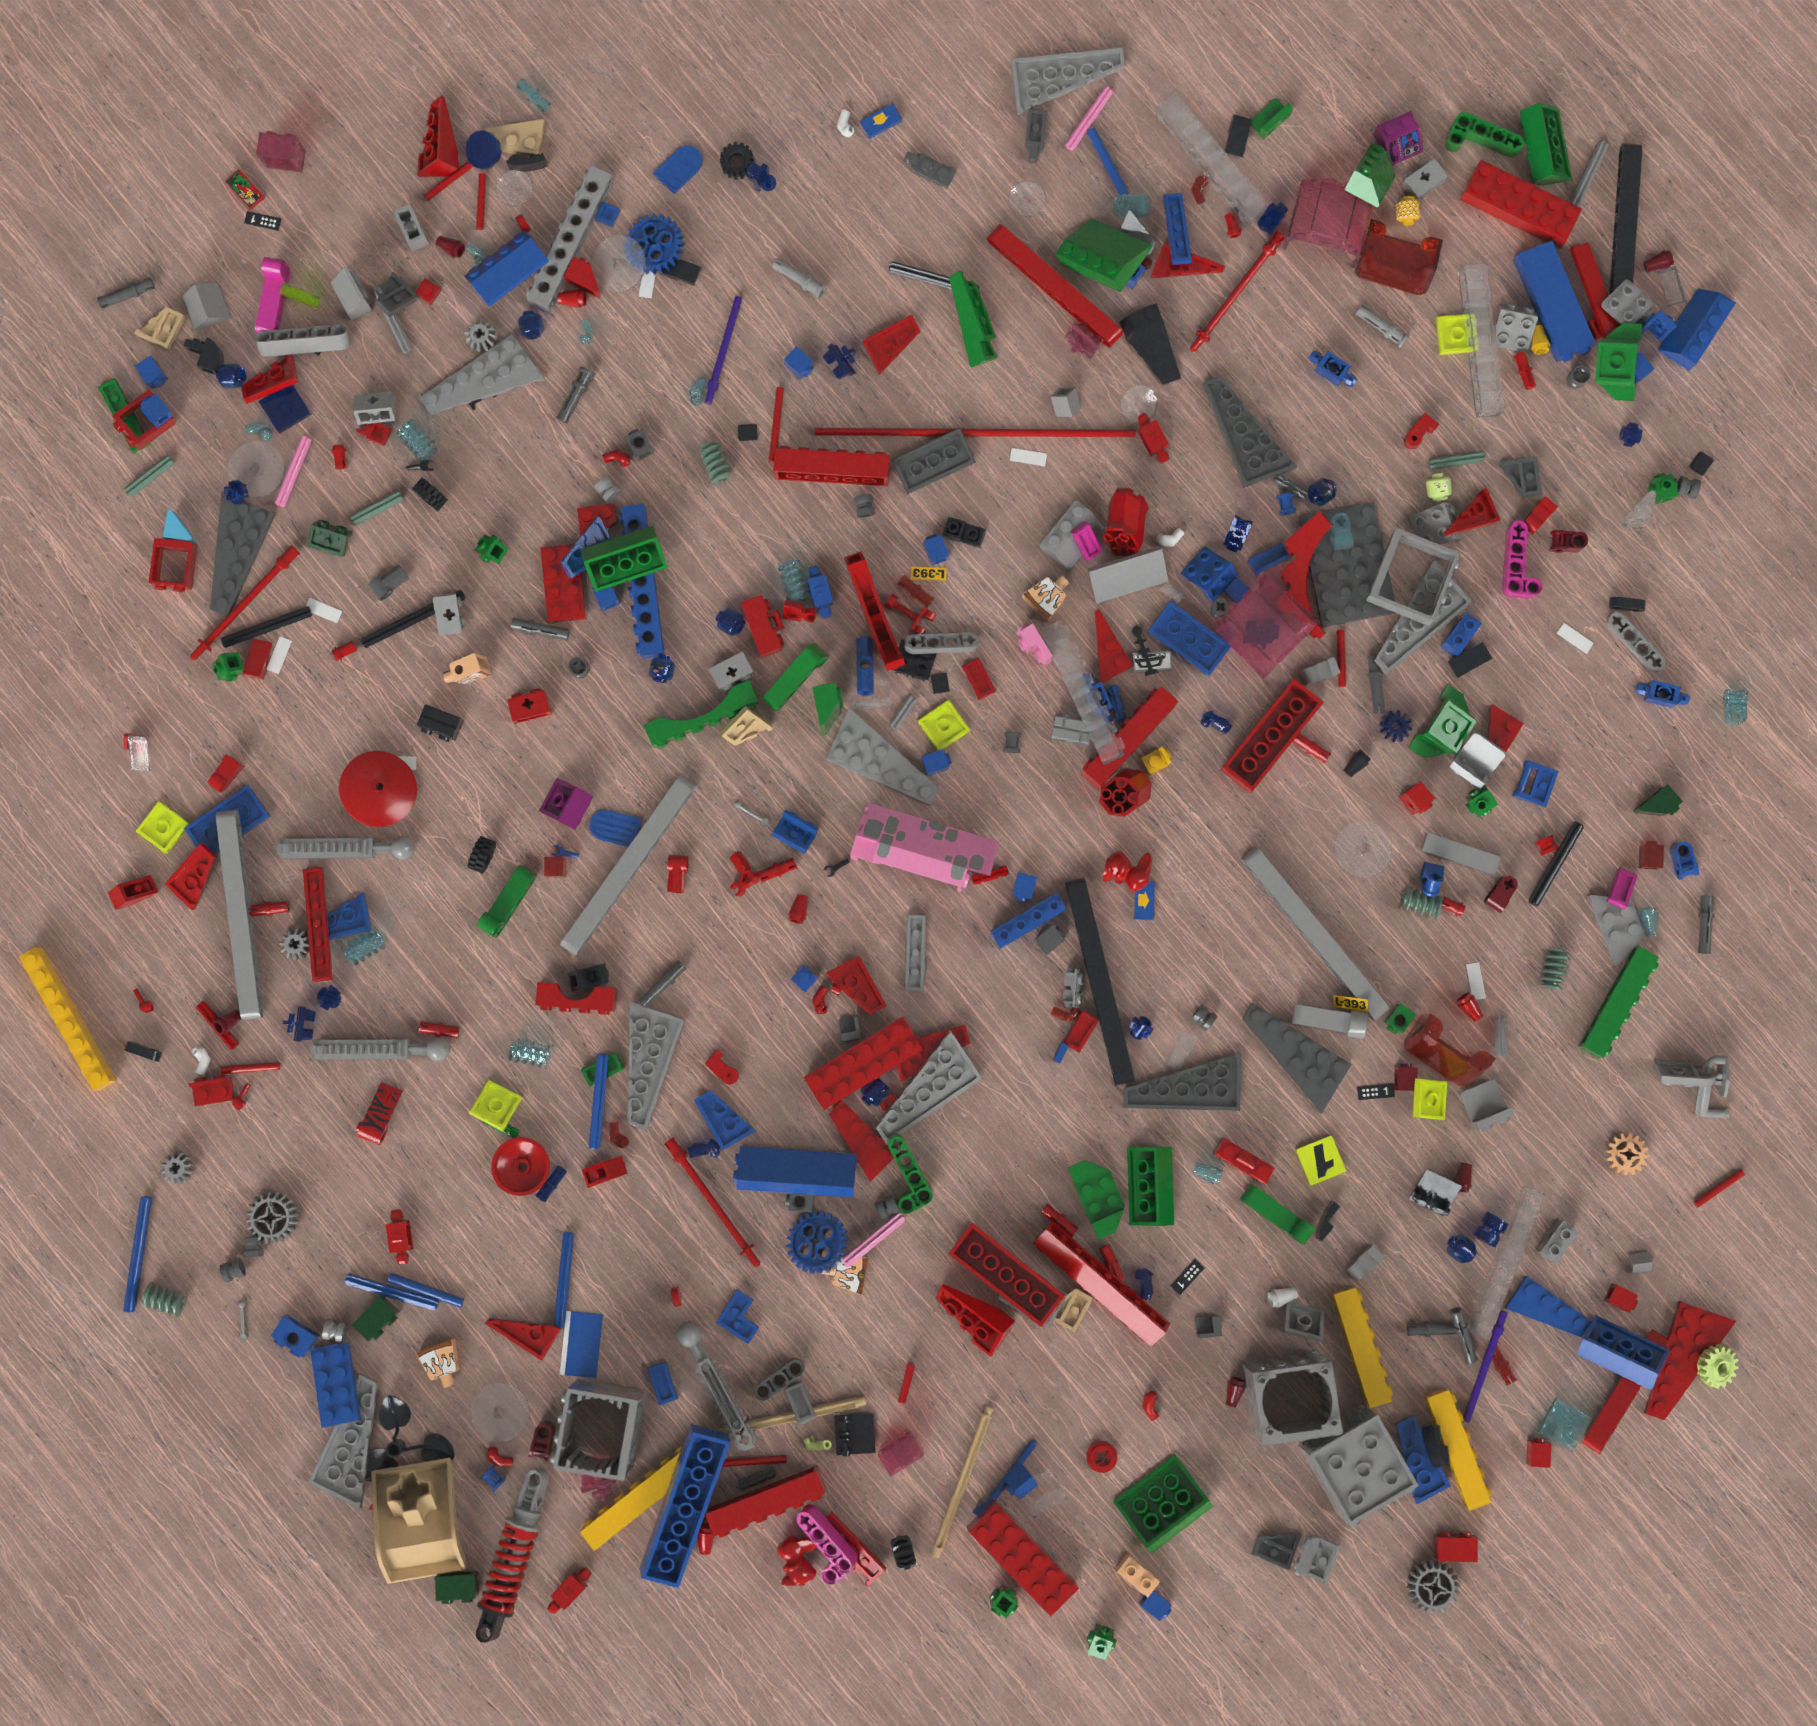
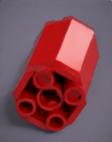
(1126, 522)
(1125, 792)

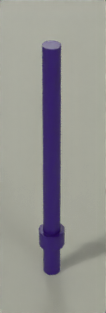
(713, 384)
(1497, 1331)

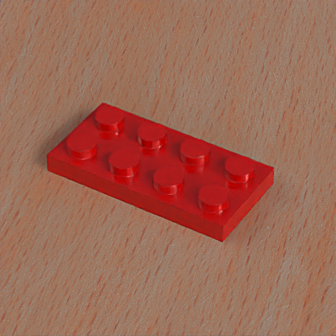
(562, 594)

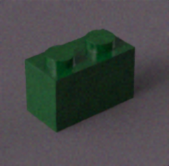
(376, 1318)
(456, 1586)

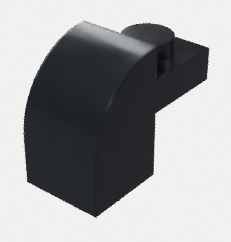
(210, 354)
(588, 977)

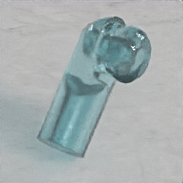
(478, 254)
(588, 334)
(695, 392)
(261, 429)

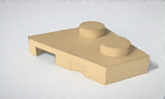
(162, 328)
(744, 726)
(1073, 1310)

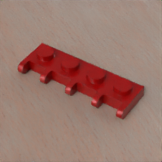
(867, 1561)

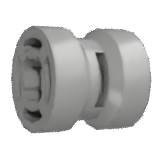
(607, 489)
(335, 1331)

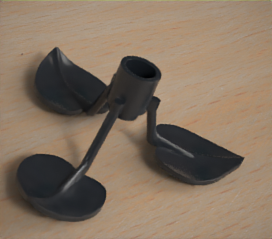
(396, 1414)

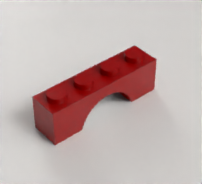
(550, 995)

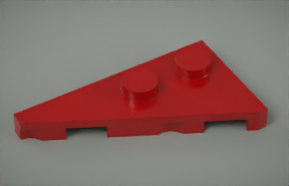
(1198, 265)
(1477, 514)
(1111, 656)
(530, 1336)

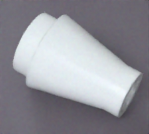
(1280, 1297)

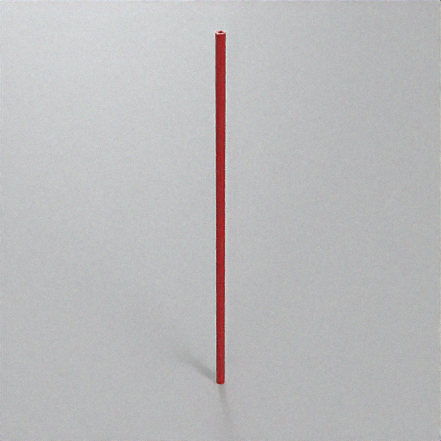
(974, 432)

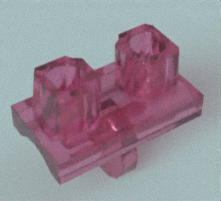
(1081, 341)
(590, 1484)

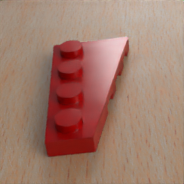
(930, 1042)
(869, 1148)

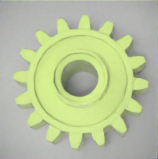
(1717, 1366)

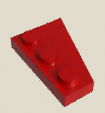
(890, 342)
(277, 378)
(192, 876)
(857, 985)

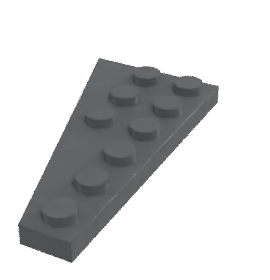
(239, 539)

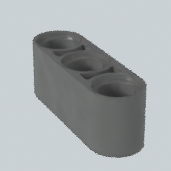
(770, 1383)

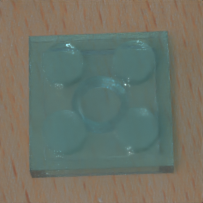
(1564, 1424)

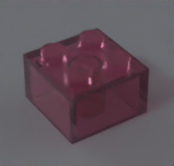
(280, 151)
(901, 1452)

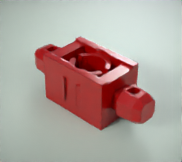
(1153, 438)
(399, 1236)
(569, 1590)

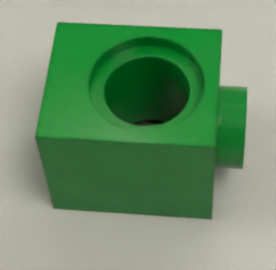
(1407, 1016)

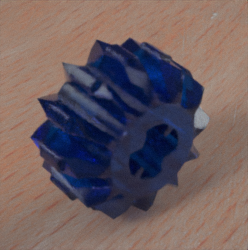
(1400, 720)

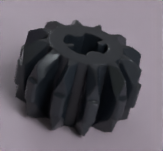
(903, 1552)

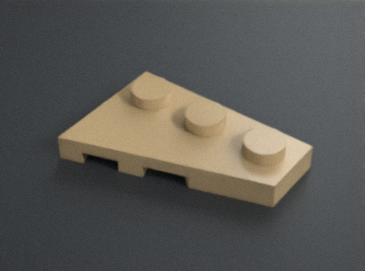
(520, 137)

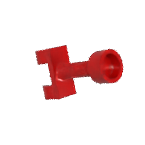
(892, 602)

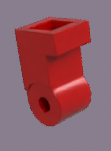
(1415, 435)
(1539, 514)
(225, 773)
(721, 1069)

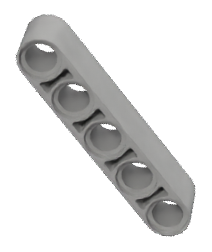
(302, 340)

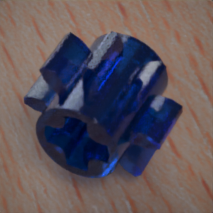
(1630, 434)
(236, 491)
(329, 997)
(1140, 1028)

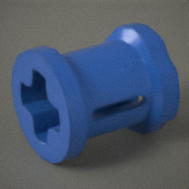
(1286, 503)
(486, 1476)

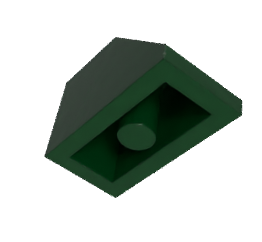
(1661, 803)

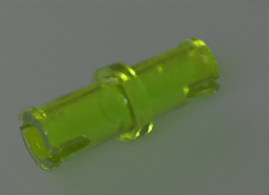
(299, 295)

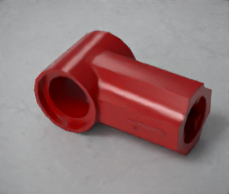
(677, 868)

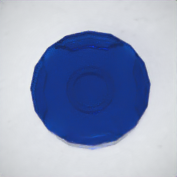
(483, 149)

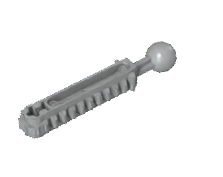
(344, 848)
(436, 1049)
(689, 1336)

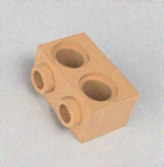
(1137, 1574)

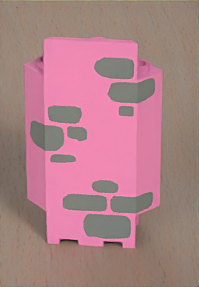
(922, 846)

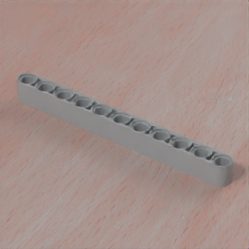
(628, 865)
(238, 914)
(1313, 932)

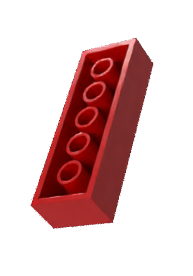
(1520, 204)
(831, 467)
(1133, 733)
(1271, 736)
(864, 1063)
(1007, 1274)
(765, 1501)
(1022, 1557)

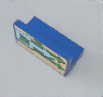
(1269, 559)

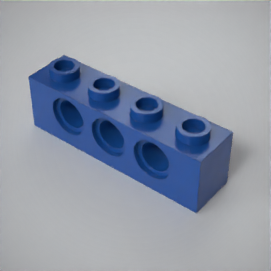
(1028, 920)

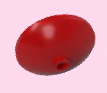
(507, 1170)

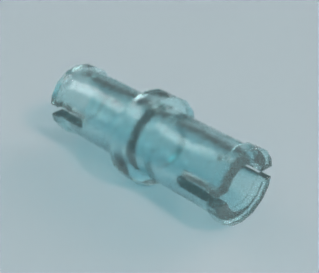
(533, 95)

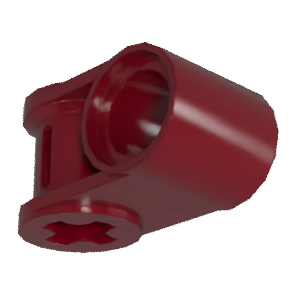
(1564, 541)
(1499, 895)
(542, 1444)

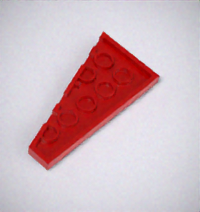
(1689, 1336)

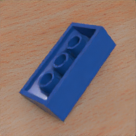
(506, 268)
(1696, 327)
(1623, 1352)

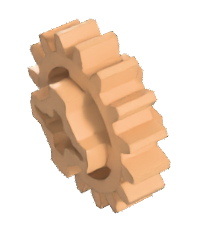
(1626, 1161)

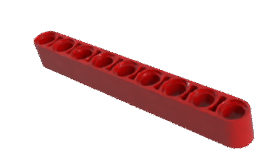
(1054, 285)

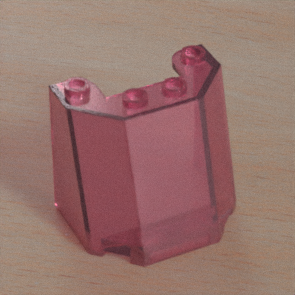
(1329, 217)
(1266, 625)

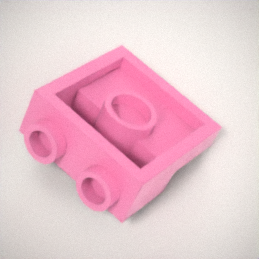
(1031, 641)

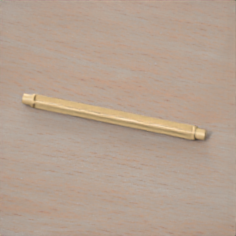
(789, 1417)
(962, 1482)

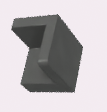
(849, 1028)
(1208, 1326)

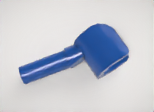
(562, 852)

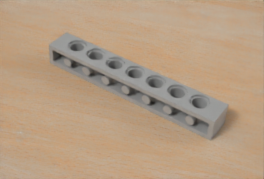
(603, 182)

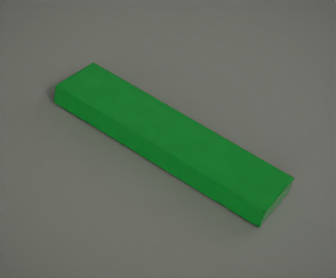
(116, 401)

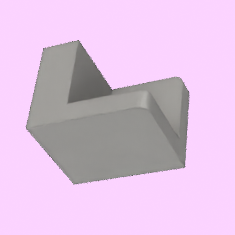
(1065, 402)

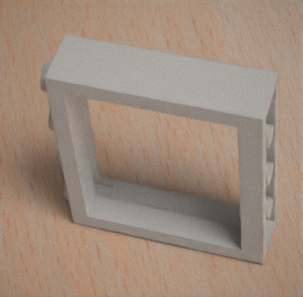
(1427, 546)

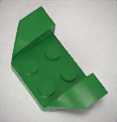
(1618, 361)
(1447, 728)
(1098, 1196)

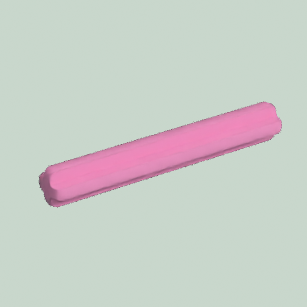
(1088, 119)
(293, 471)
(872, 1240)

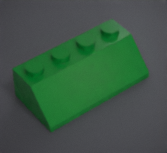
(1545, 144)
(1372, 176)
(624, 558)
(828, 705)
(1150, 1186)

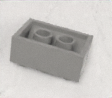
(1060, 543)

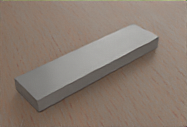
(1460, 854)
(915, 952)

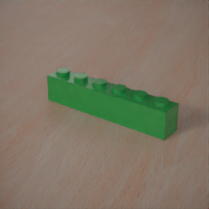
(1618, 1002)

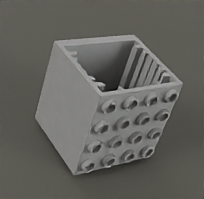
(1257, 1375)
(570, 1458)
(1359, 1467)

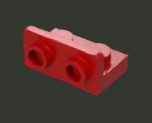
(212, 1091)

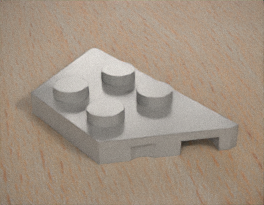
(1618, 927)

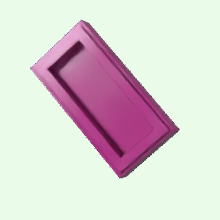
(1086, 541)
(1622, 888)

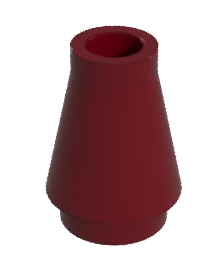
(451, 246)
(1660, 261)
(226, 1022)
(1464, 1177)
(1235, 1389)

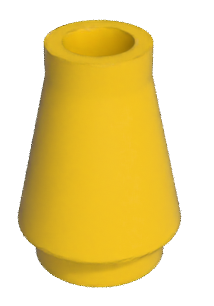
(1540, 342)

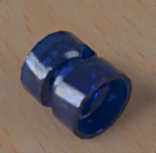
(1494, 1223)

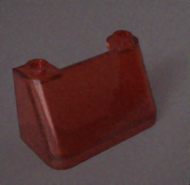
(1397, 261)
(1441, 1057)

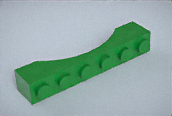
(664, 730)

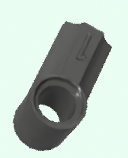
(384, 585)

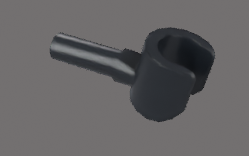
(423, 466)
(836, 867)

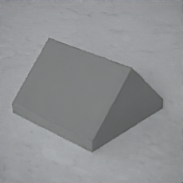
(206, 305)
(1303, 1321)

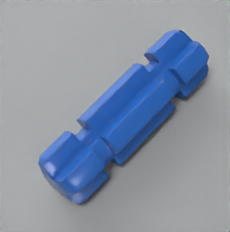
(1117, 703)

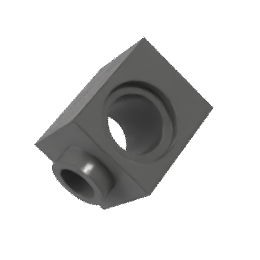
(639, 452)
(1050, 939)
(808, 1206)

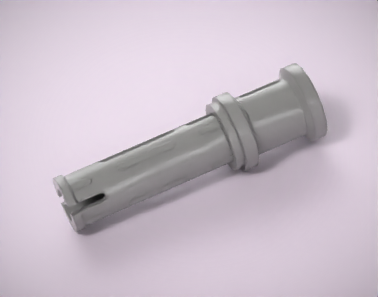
(806, 282)
(1389, 331)

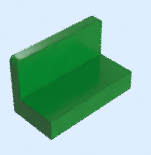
(1271, 117)

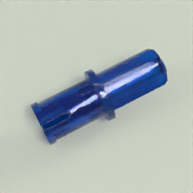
(551, 1183)

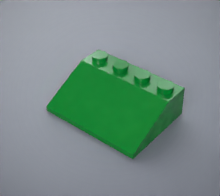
(1103, 254)
(1163, 1504)

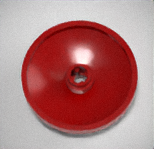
(365, 801)

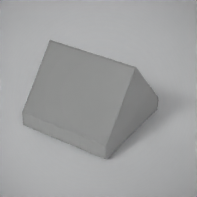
(1640, 1262)

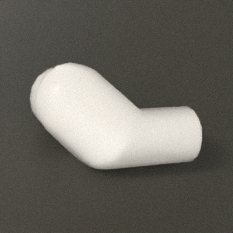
(843, 125)
(1169, 540)
(203, 1058)

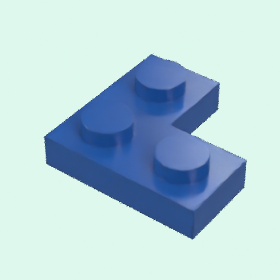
(734, 1320)

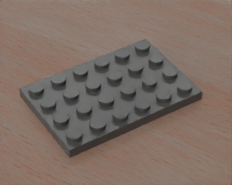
(1345, 576)

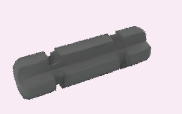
(1290, 486)
(756, 1478)

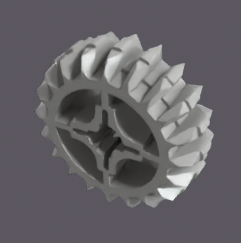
(272, 1225)
(1432, 1595)

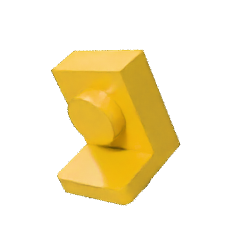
(1156, 760)

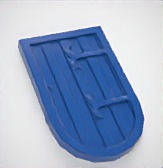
(679, 168)
(615, 827)

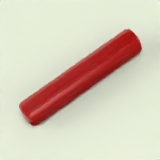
(210, 1016)

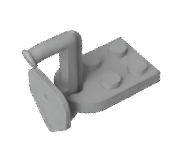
(1698, 1075)

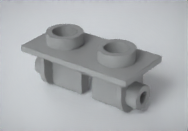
(1073, 997)

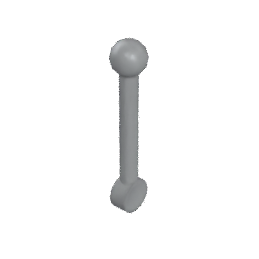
(764, 821)
(243, 1336)

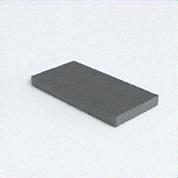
(933, 461)

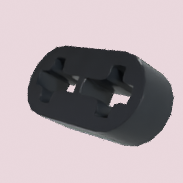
(1627, 604)
(143, 1051)

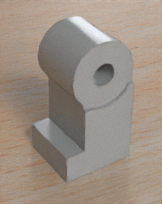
(1320, 672)
(1364, 1262)

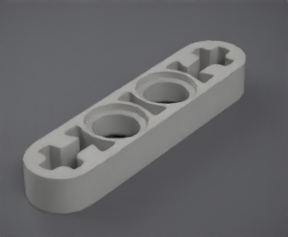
(941, 639)
(1633, 644)

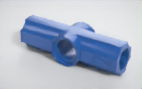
(864, 655)

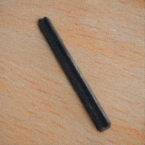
(402, 623)

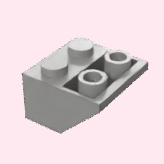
(351, 293)

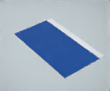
(581, 1344)

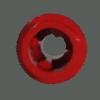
(573, 298)
(798, 909)
(1470, 1006)
(705, 1539)

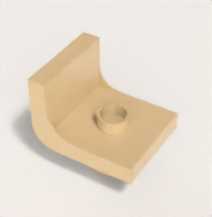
(416, 1521)

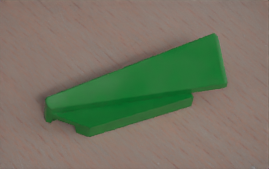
(973, 319)

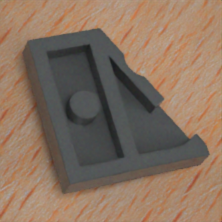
(1137, 229)
(395, 296)
(1523, 475)
(1277, 1548)

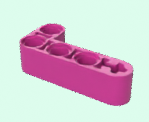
(272, 302)
(1519, 560)
(805, 1519)

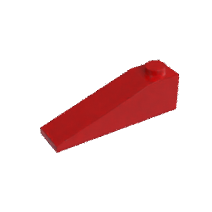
(440, 147)
(982, 1321)

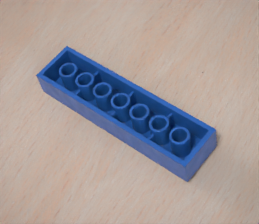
(684, 1505)

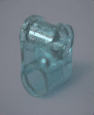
(1137, 203)
(1341, 535)
(1735, 703)

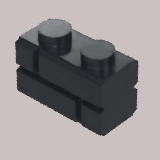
(439, 722)

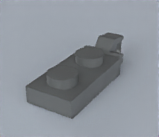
(1035, 133)
(930, 169)

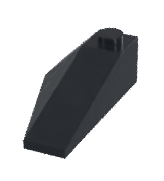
(1149, 337)

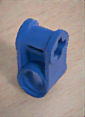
(1683, 862)
(1432, 876)

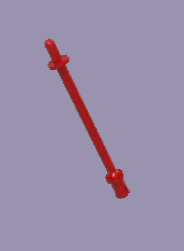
(1269, 249)
(281, 563)
(680, 1157)

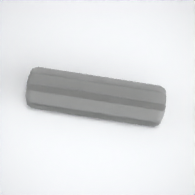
(903, 712)
(1500, 1036)

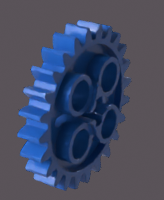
(667, 251)
(800, 1241)

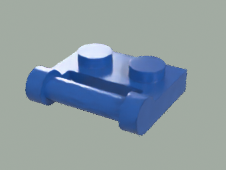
(1541, 786)

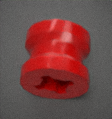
(1546, 845)

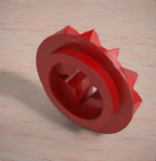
(1111, 1456)

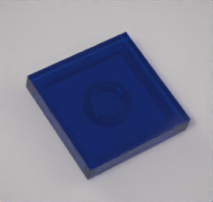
(285, 408)

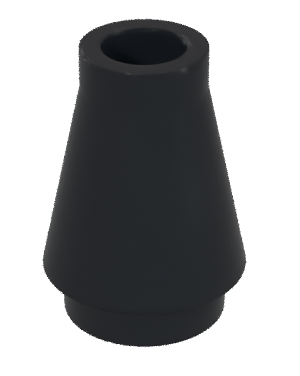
(1357, 762)

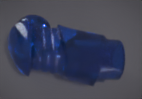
(1216, 721)
(705, 1148)
(1146, 1286)

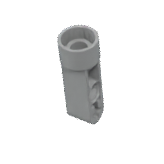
(1351, 1023)

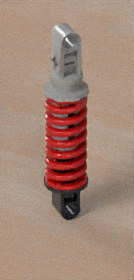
(519, 1533)

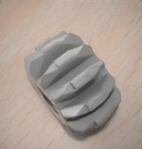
(485, 340)
(289, 941)
(172, 1162)

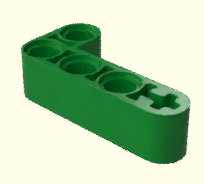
(1485, 139)
(797, 673)
(507, 902)
(907, 1170)
(1277, 1214)

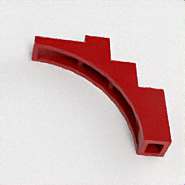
(1303, 546)
(873, 611)

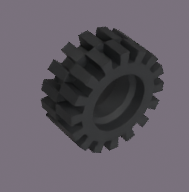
(733, 150)
(429, 494)
(481, 854)

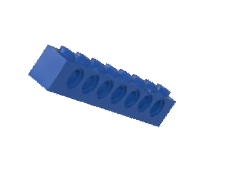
(653, 648)

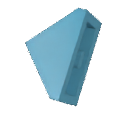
(175, 528)

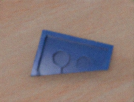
(594, 534)
(350, 918)
(722, 1120)

